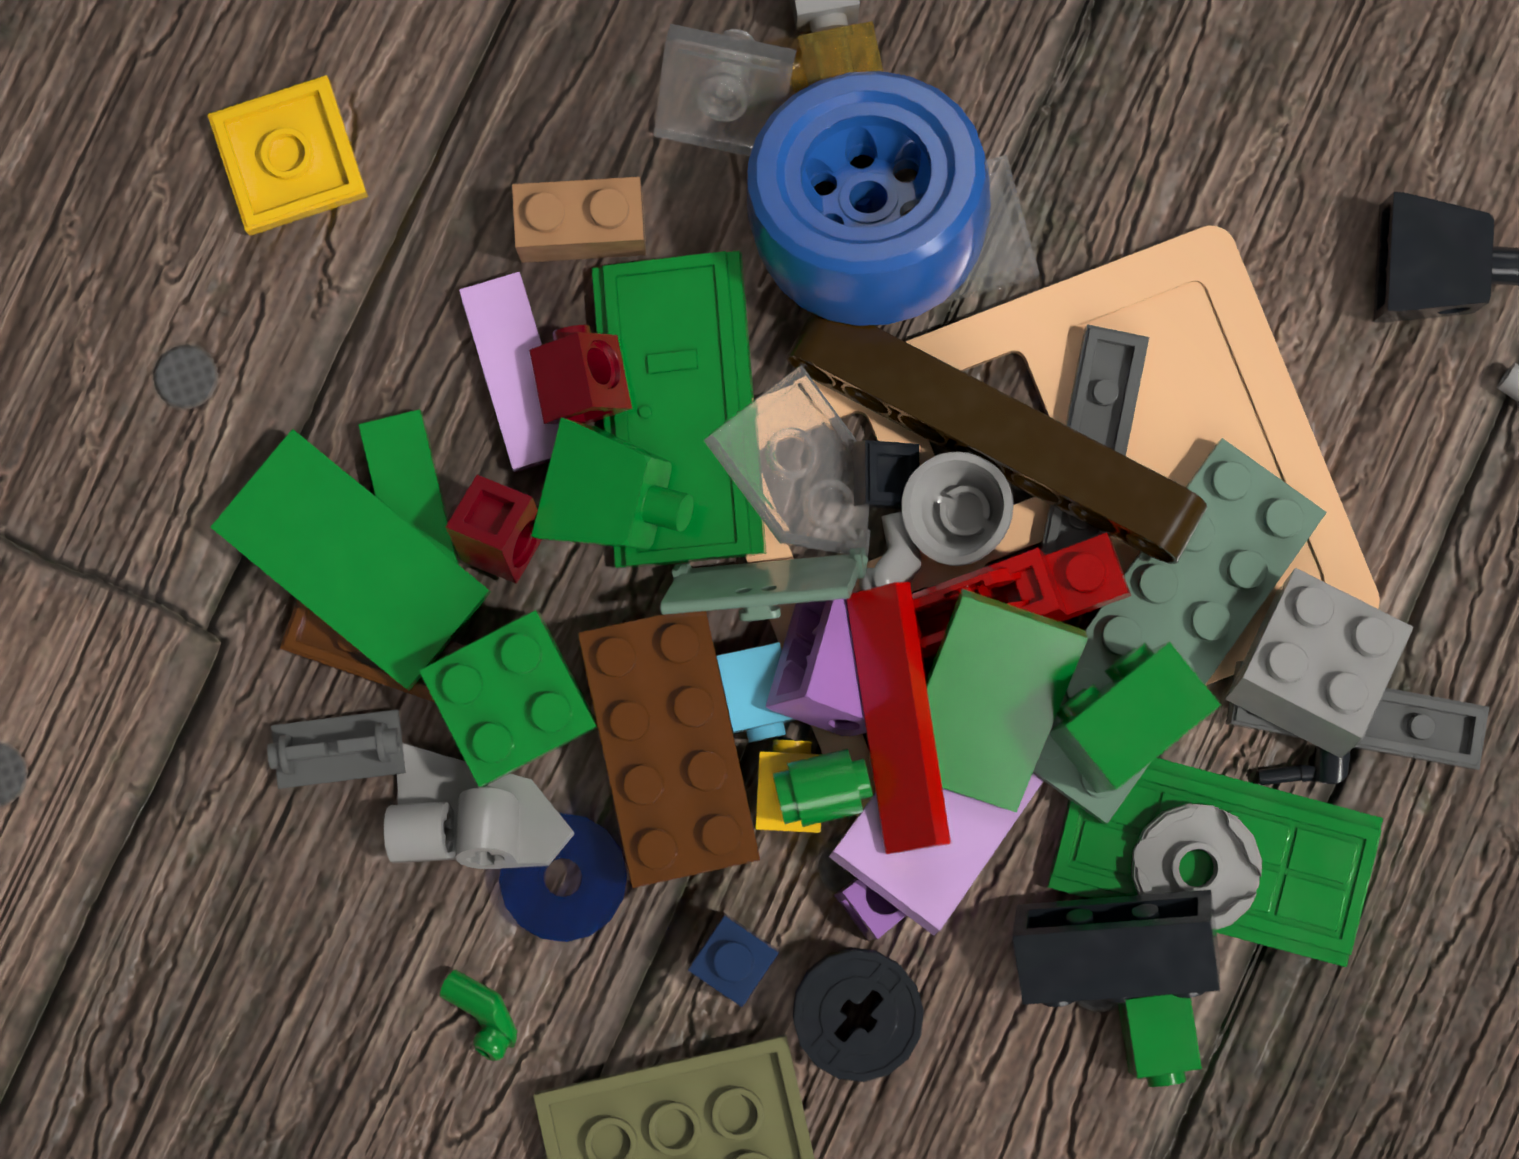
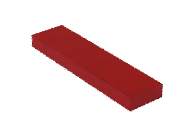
(898, 718)

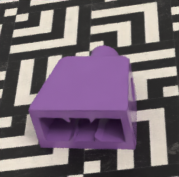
(819, 671)

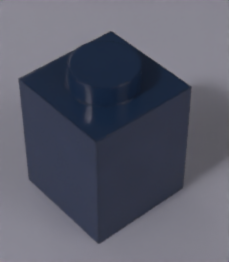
(733, 960)

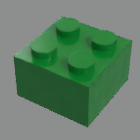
(508, 698)
(1133, 717)

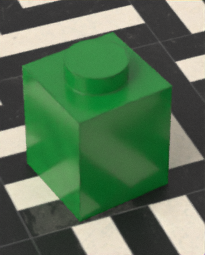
(1160, 1038)

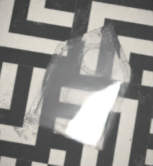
(795, 466)

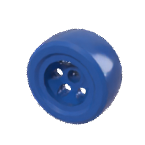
(851, 249)

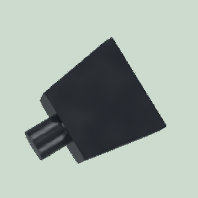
(1436, 259)

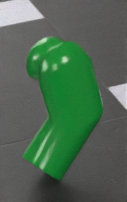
(488, 1008)

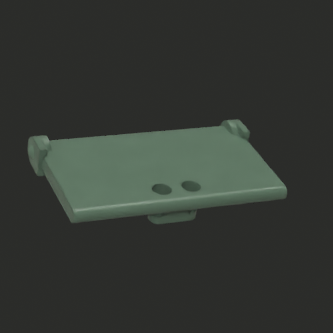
(764, 584)

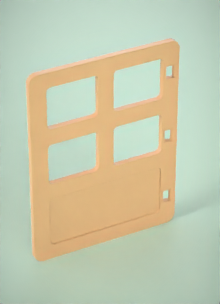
(1203, 379)

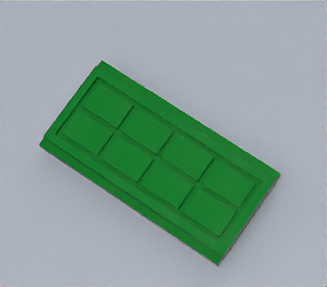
(686, 376)
(1310, 850)

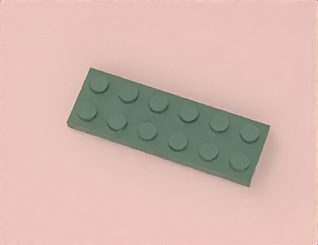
(1200, 603)

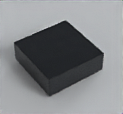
(882, 472)

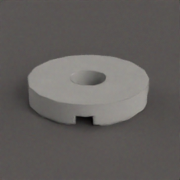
(1205, 828)

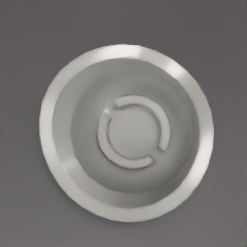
(957, 508)

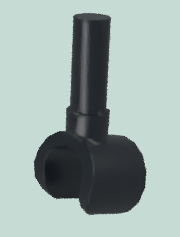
(1326, 770)

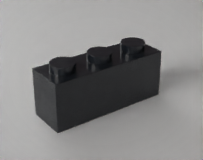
(1117, 948)

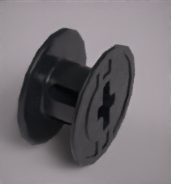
(862, 1051)

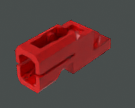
(1047, 585)

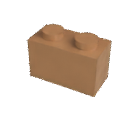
(579, 219)

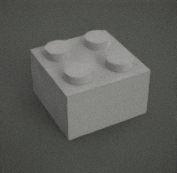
(1319, 663)

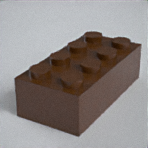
(668, 747)

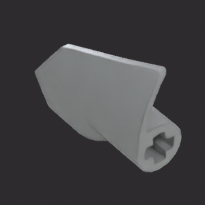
(485, 827)

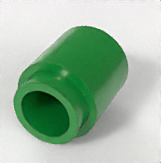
(822, 788)

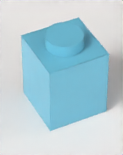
(746, 685)

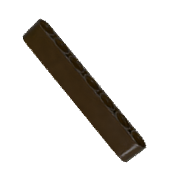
(1017, 439)

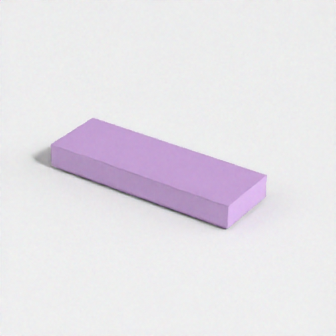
(503, 336)

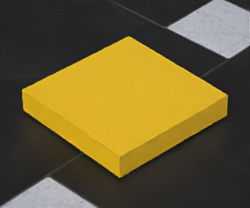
(287, 155)

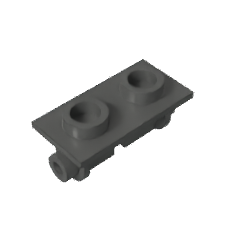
(337, 749)

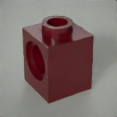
(580, 376)
(495, 529)

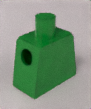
(607, 491)

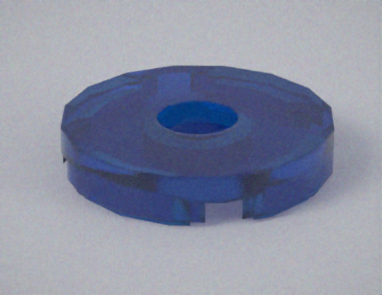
(588, 908)

